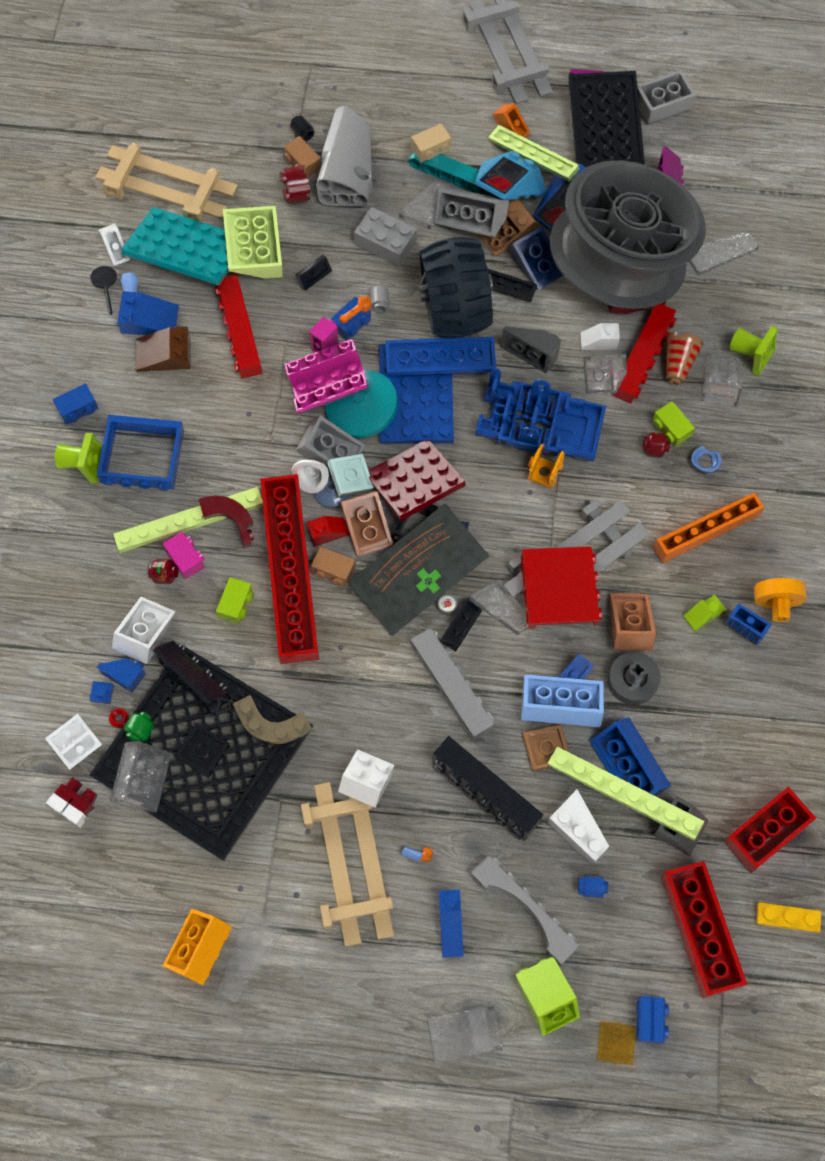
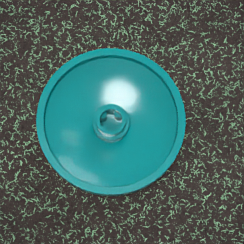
(366, 411)

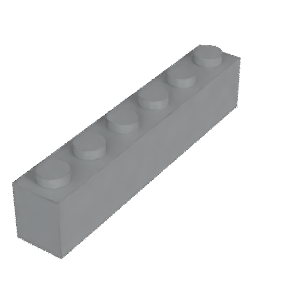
(452, 684)

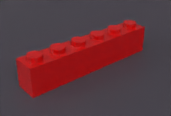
(239, 327)
(644, 352)

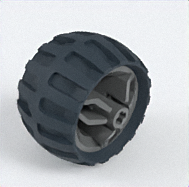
(456, 287)

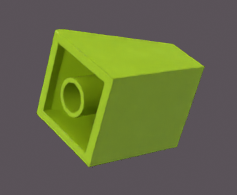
(548, 995)

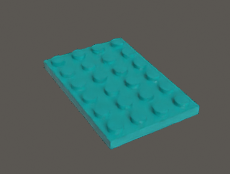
(180, 245)

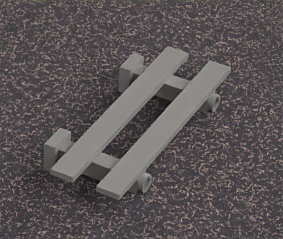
(509, 76)
(600, 524)

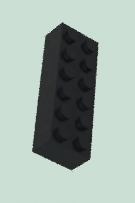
(486, 789)

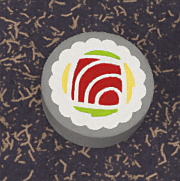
(447, 604)

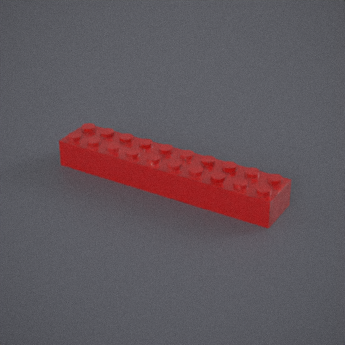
(289, 569)

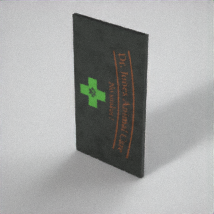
(418, 569)

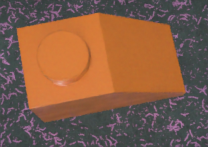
(511, 119)

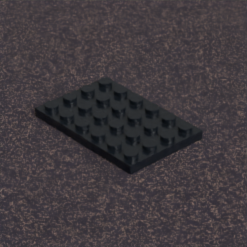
(606, 117)

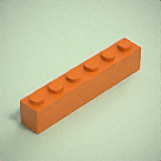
(708, 527)

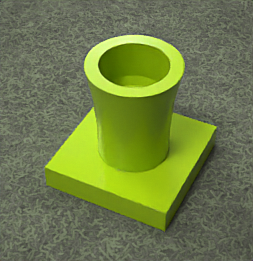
(756, 347)
(84, 458)

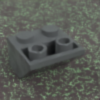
(674, 838)

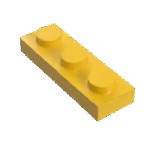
(788, 917)

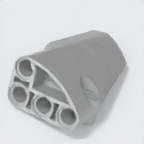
(346, 161)

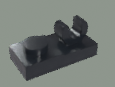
(313, 272)

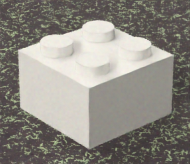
(366, 778)

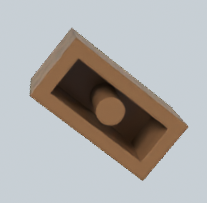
(300, 153)
(333, 566)

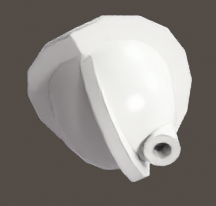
(311, 474)

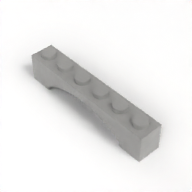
(492, 876)

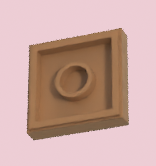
(542, 744)

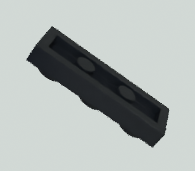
(513, 286)
(461, 625)

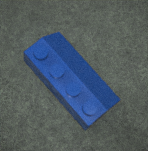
(629, 757)

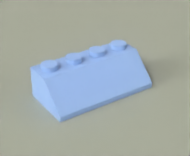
(562, 701)

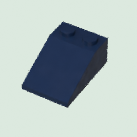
(535, 258)

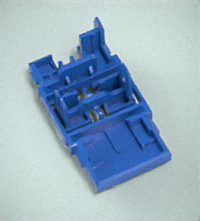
(574, 424)

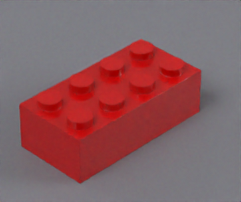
(769, 829)

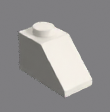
(113, 244)
(600, 337)

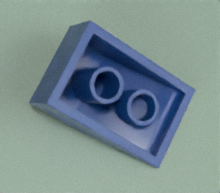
(145, 314)

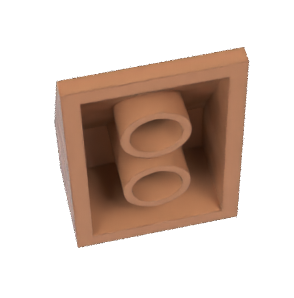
(366, 523)
(631, 622)

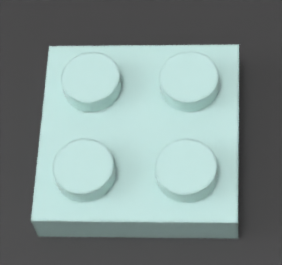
(350, 475)

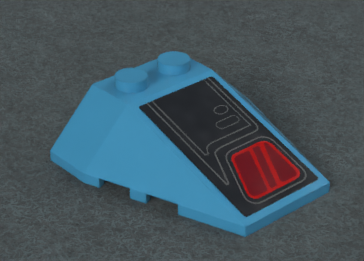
(511, 177)

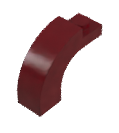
(224, 506)

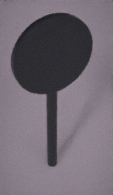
(103, 278)

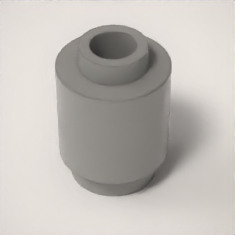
(379, 299)

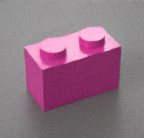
(323, 335)
(184, 555)

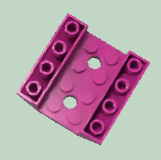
(326, 376)

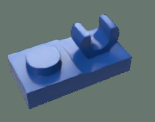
(577, 668)

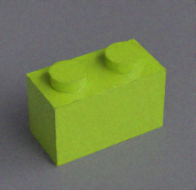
(673, 424)
(235, 600)

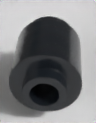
(302, 127)

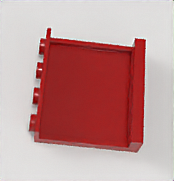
(560, 586)

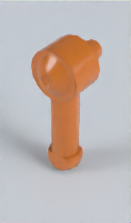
(364, 305)

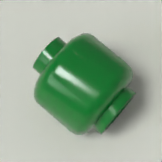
(139, 727)

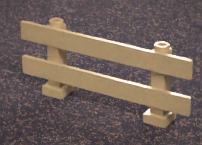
(193, 205)
(346, 910)

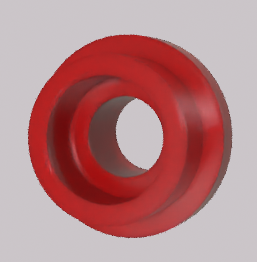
(118, 712)

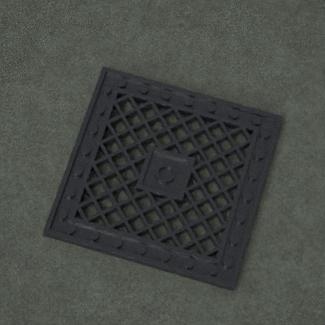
(202, 753)

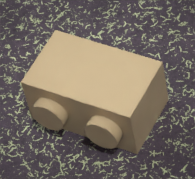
(431, 142)

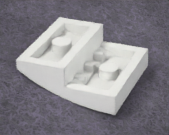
(73, 741)

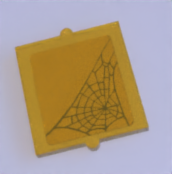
(616, 1043)

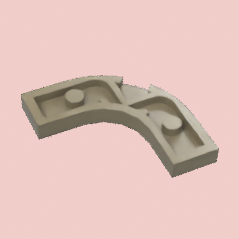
(270, 731)

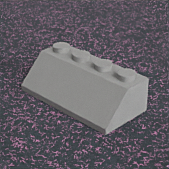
(470, 211)

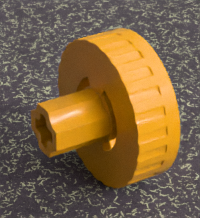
(780, 596)

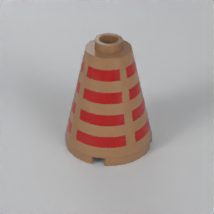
(681, 355)

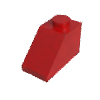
(327, 529)

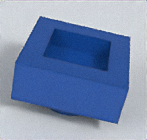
(101, 692)

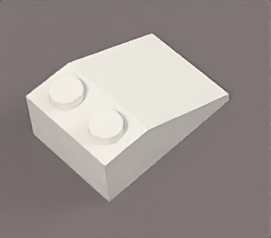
(142, 630)

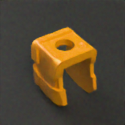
(537, 463)

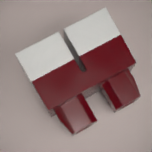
(70, 804)

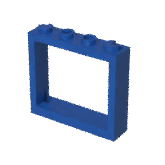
(143, 425)

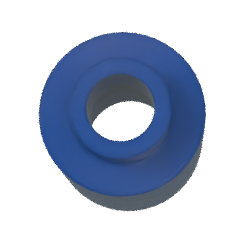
(592, 886)

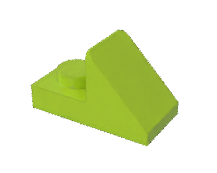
(704, 612)

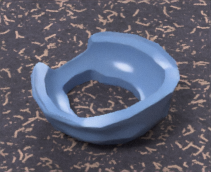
(715, 457)

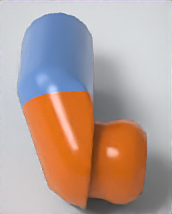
(424, 856)

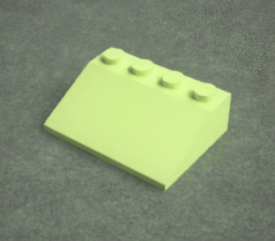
(253, 241)

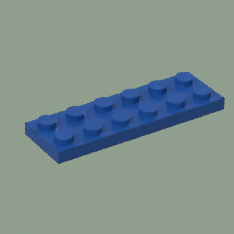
(440, 356)

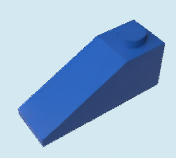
(450, 923)

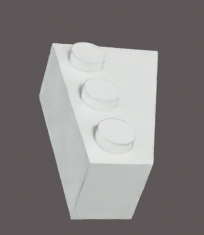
(579, 828)

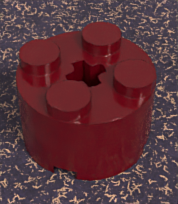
(295, 184)

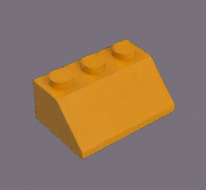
(197, 946)

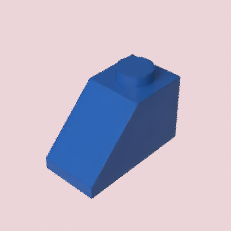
(123, 672)

